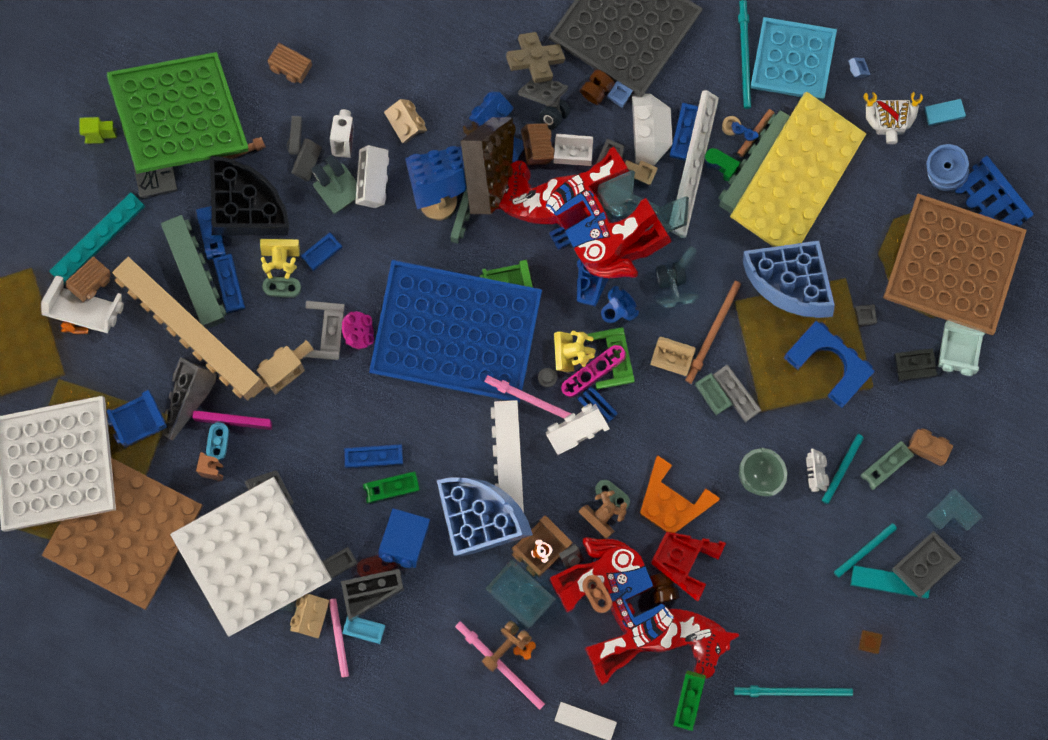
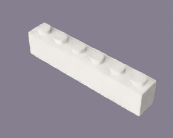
(507, 449)

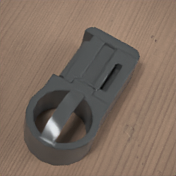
(295, 135)

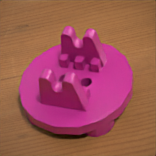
(358, 330)

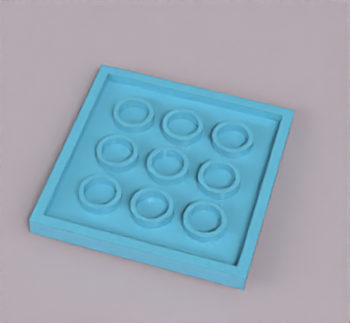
(793, 58)

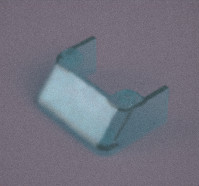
(620, 201)

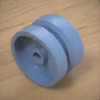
(942, 158)

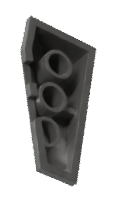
(191, 387)

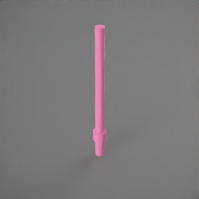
(504, 386)
(472, 638)

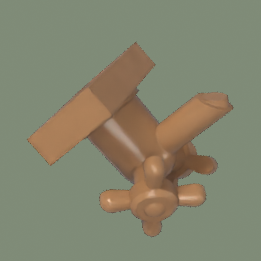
(603, 513)

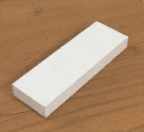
(585, 721)

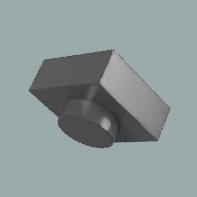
(571, 556)

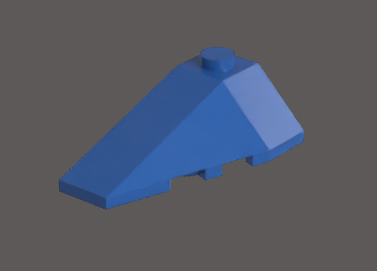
(589, 286)

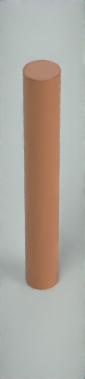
(761, 125)

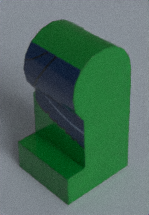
(722, 163)

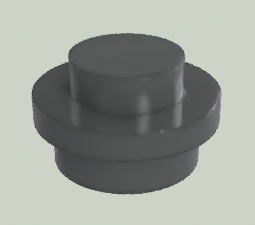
(547, 377)

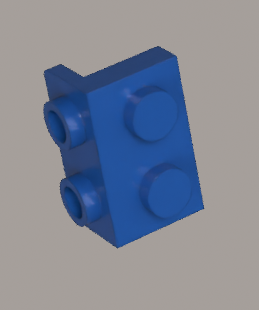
(493, 106)

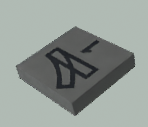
(156, 182)

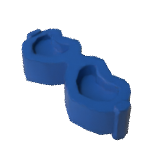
(740, 129)

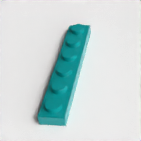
(98, 237)

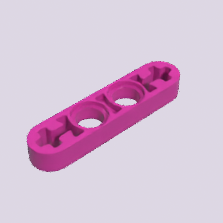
(595, 374)

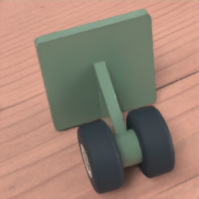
(334, 184)

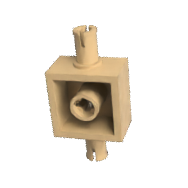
(282, 367)

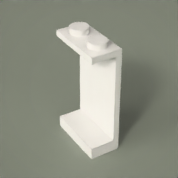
(92, 314)

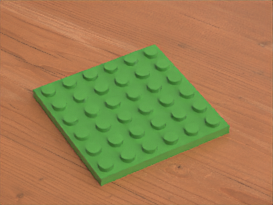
(177, 112)

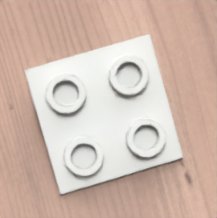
(818, 462)

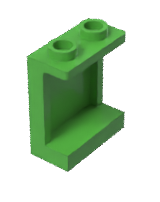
(514, 274)

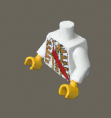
(891, 116)

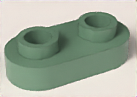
(282, 286)
(618, 493)

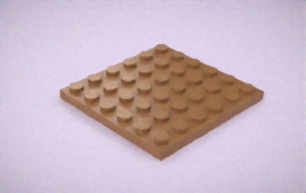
(955, 264)
(129, 546)

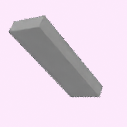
(737, 393)

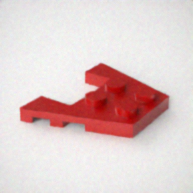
(677, 555)

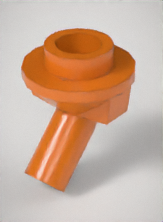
(69, 327)

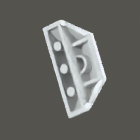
(651, 128)

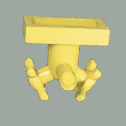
(279, 250)
(567, 349)

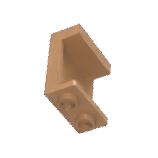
(548, 533)

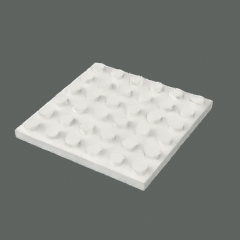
(55, 464)
(251, 556)

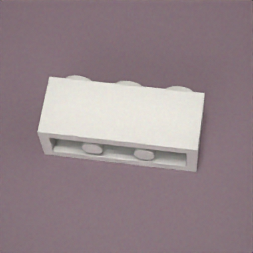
(372, 176)

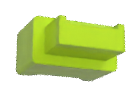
(96, 130)

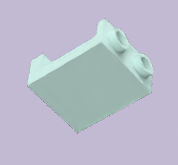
(960, 349)

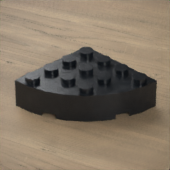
(244, 201)

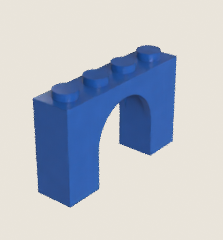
(818, 339)

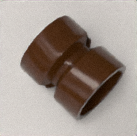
(598, 85)
(664, 589)

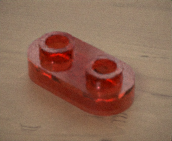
(375, 566)

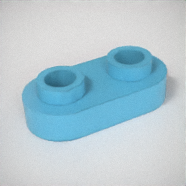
(217, 442)

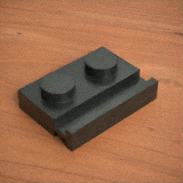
(915, 364)

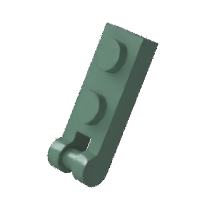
(462, 216)
(887, 464)

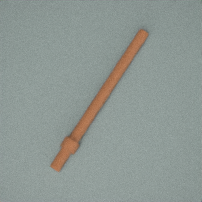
(697, 364)

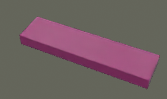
(234, 420)

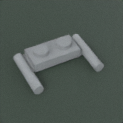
(331, 329)

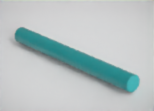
(842, 469)
(865, 550)

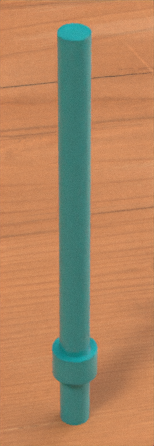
(743, 20)
(755, 691)

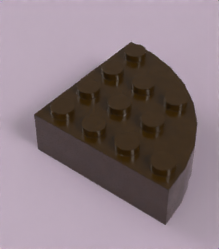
(488, 163)

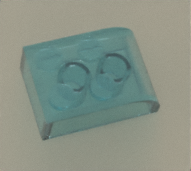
(520, 594)

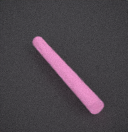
(338, 638)

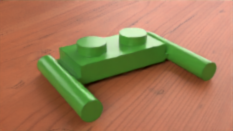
(623, 372)

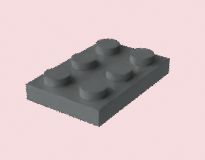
(926, 564)

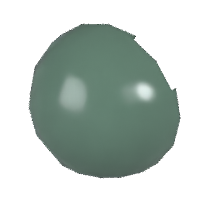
(763, 472)

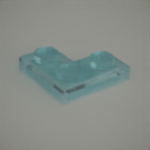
(954, 506)

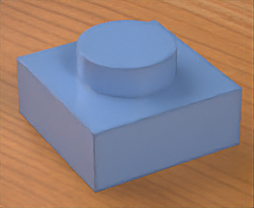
(859, 67)
(619, 94)

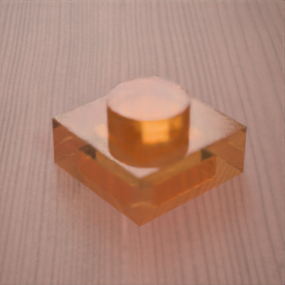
(870, 642)

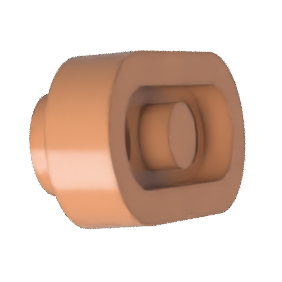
(597, 594)

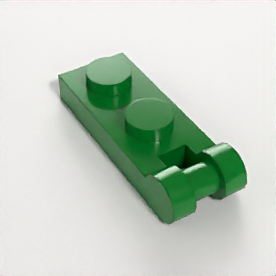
(391, 487)

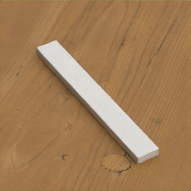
(696, 154)

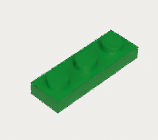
(689, 700)

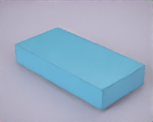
(944, 112)
(364, 630)

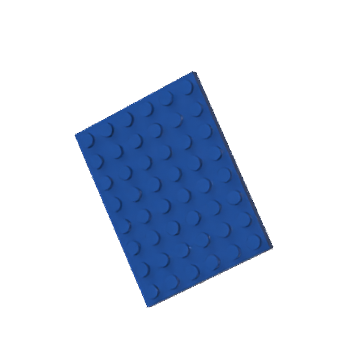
(454, 330)

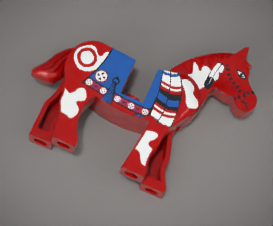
(601, 245)
(653, 631)

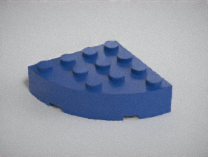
(436, 175)

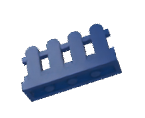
(991, 188)

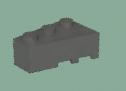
(370, 591)

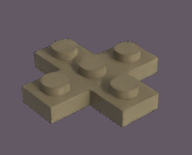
(535, 57)

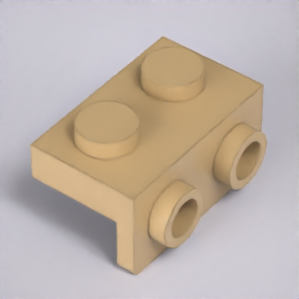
(405, 120)
(673, 356)
(309, 615)

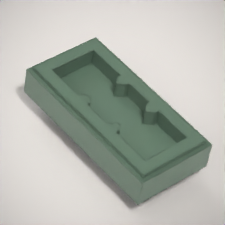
(713, 394)

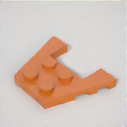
(668, 508)

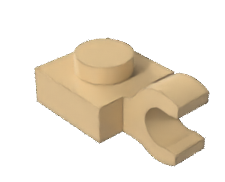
(643, 172)

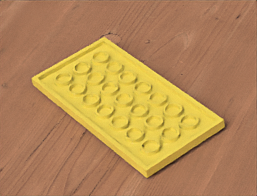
(798, 173)

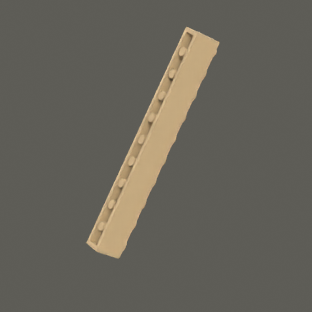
(190, 331)

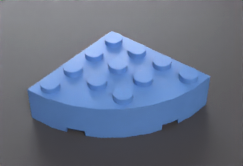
(792, 278)
(480, 515)

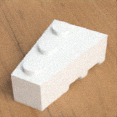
(576, 428)

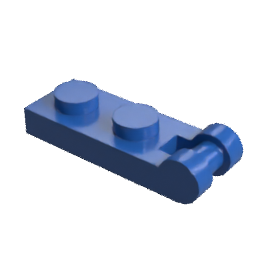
(204, 219)

